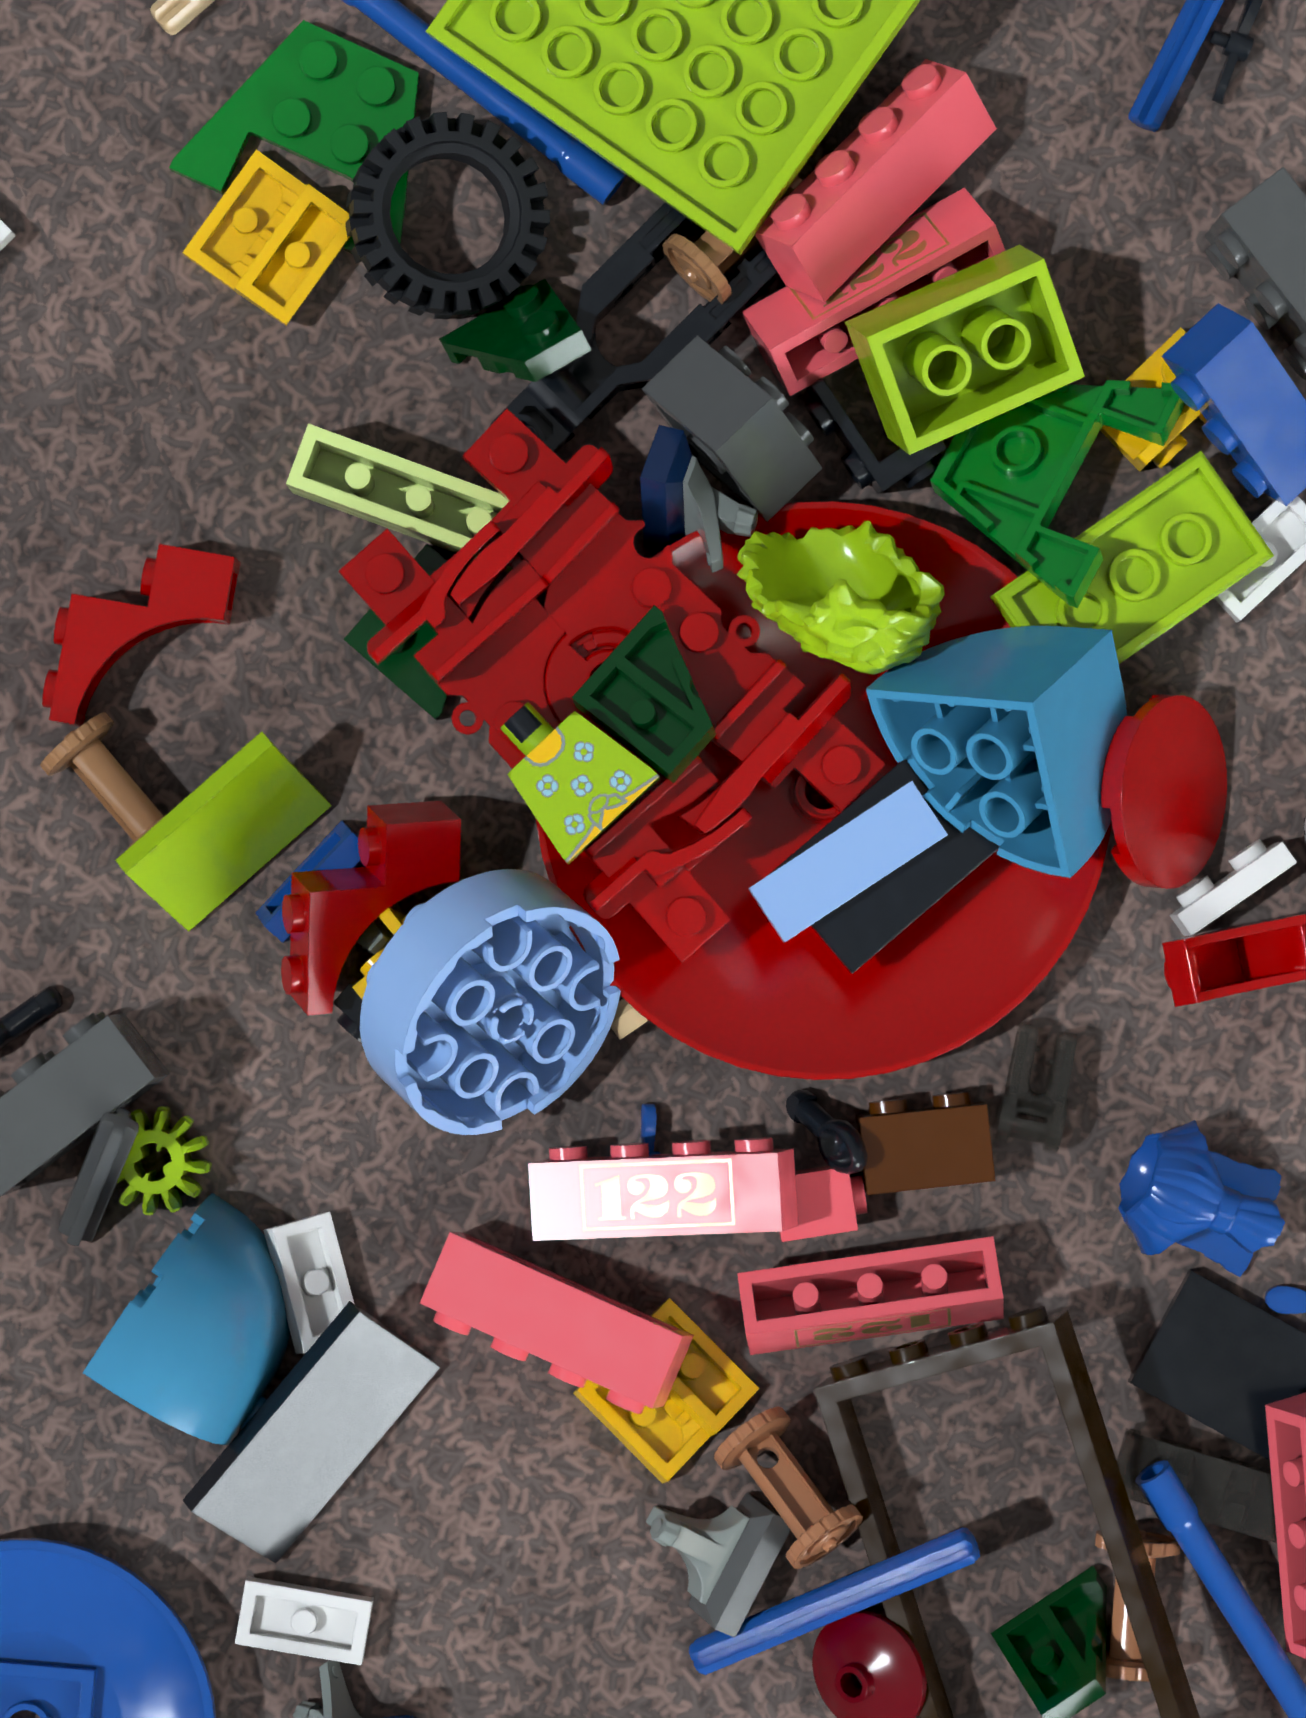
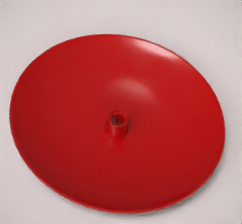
(794, 1002)

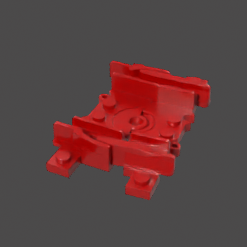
(598, 588)

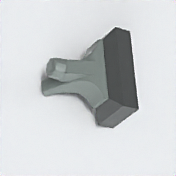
(724, 1556)

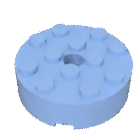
(489, 1001)

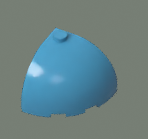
(1011, 736)
(205, 1332)

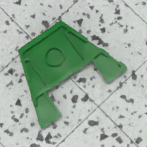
(314, 101)
(1020, 464)

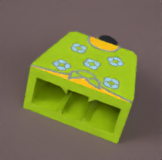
(573, 777)

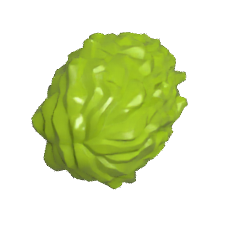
(843, 594)

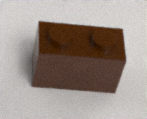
(926, 1145)

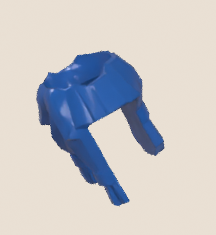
(1199, 1199)

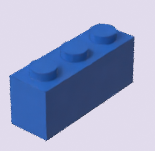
(1247, 402)

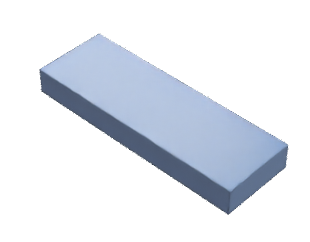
(847, 861)

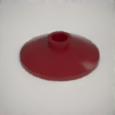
(882, 1660)

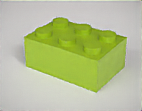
(965, 349)

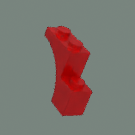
(96, 632)
(329, 910)
(1236, 960)

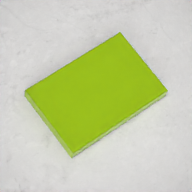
(223, 832)

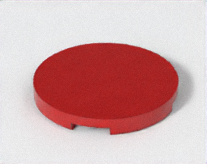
(1165, 791)

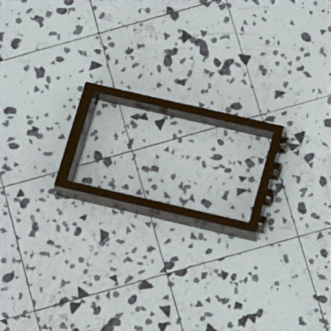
(1094, 1453)

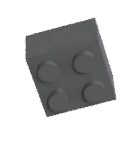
(735, 425)

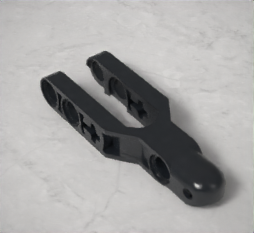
(584, 386)

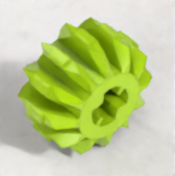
(174, 1171)

